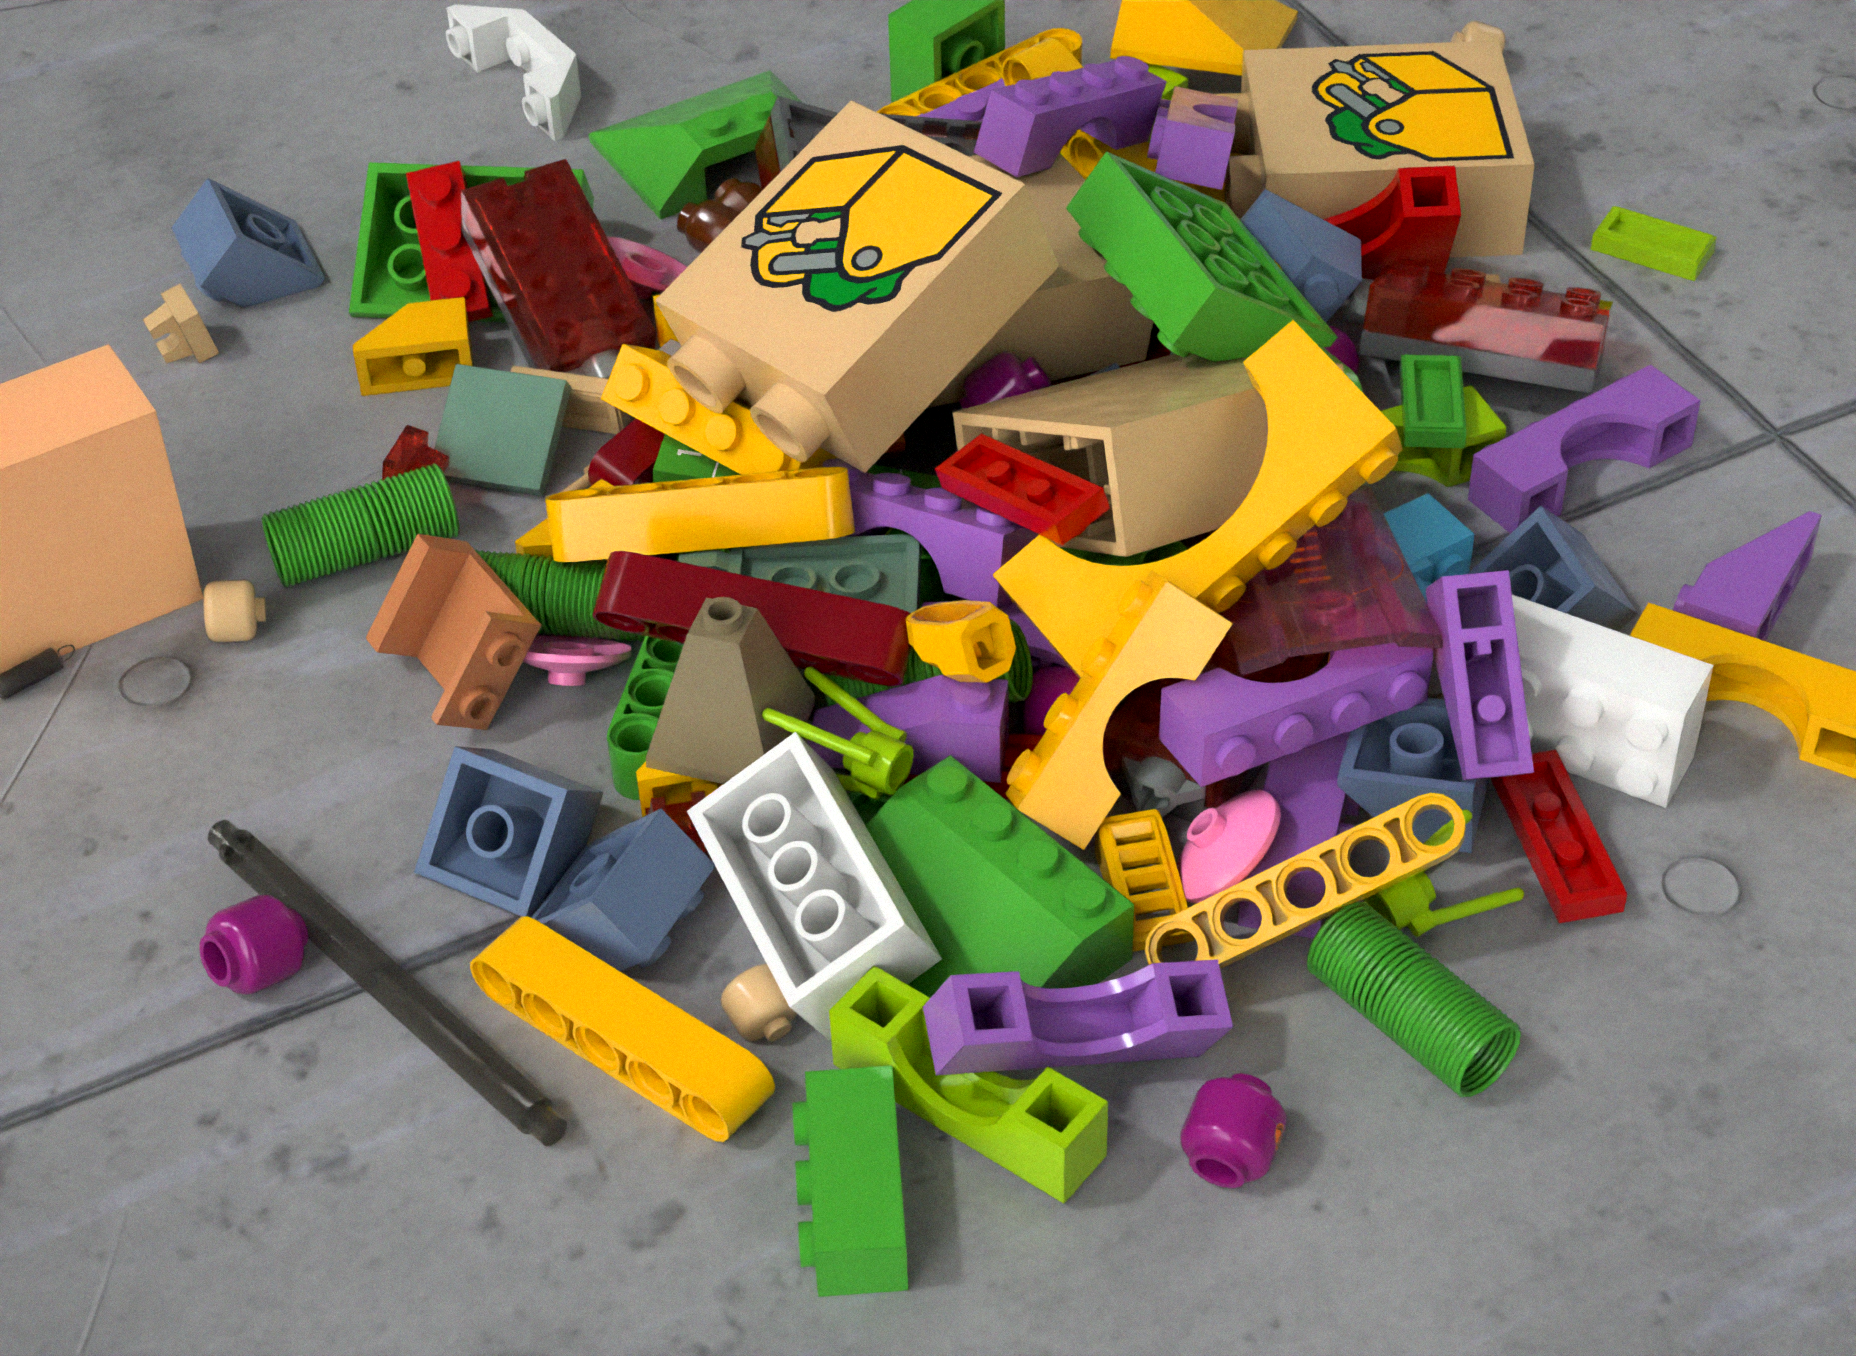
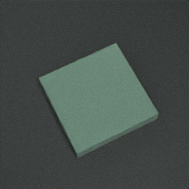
(502, 428)

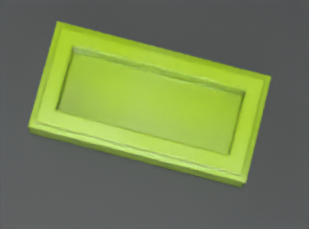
(1653, 243)

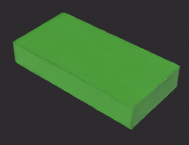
(1432, 401)

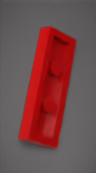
(445, 252)
(1023, 489)
(1561, 841)

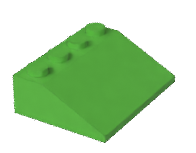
(389, 254)
(1188, 263)
(997, 886)

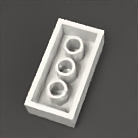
(1607, 701)
(809, 880)

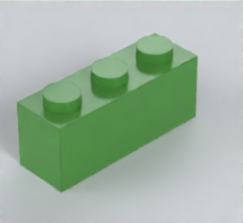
(851, 1182)

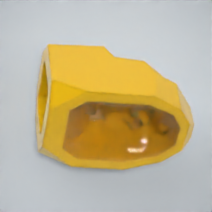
(963, 639)

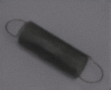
(31, 671)

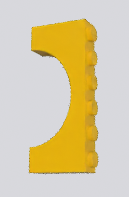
(1317, 453)

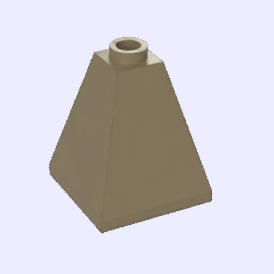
(718, 694)

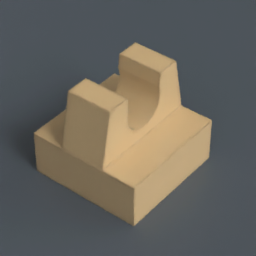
(186, 328)

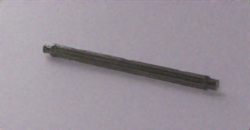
(392, 986)

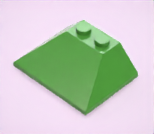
(669, 147)

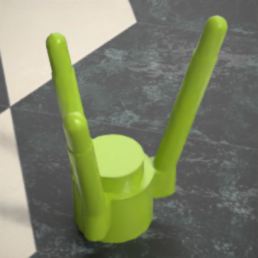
(876, 759)
(1410, 899)

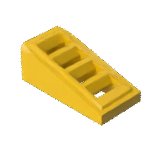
(1138, 841)

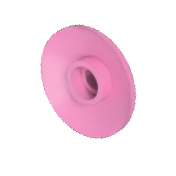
(645, 266)
(572, 657)
(1227, 844)

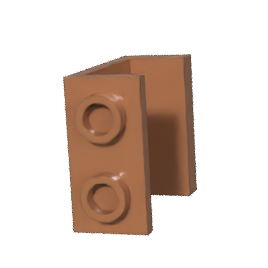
(459, 625)

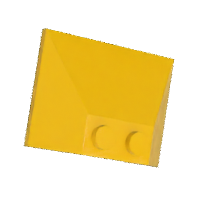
(1200, 32)

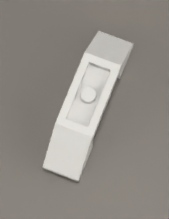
(496, 35)

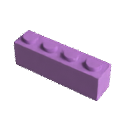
(1310, 814)

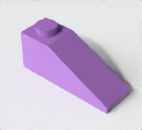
(1754, 581)
(1481, 673)
(939, 720)

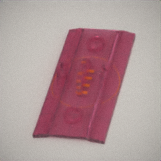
(1332, 594)

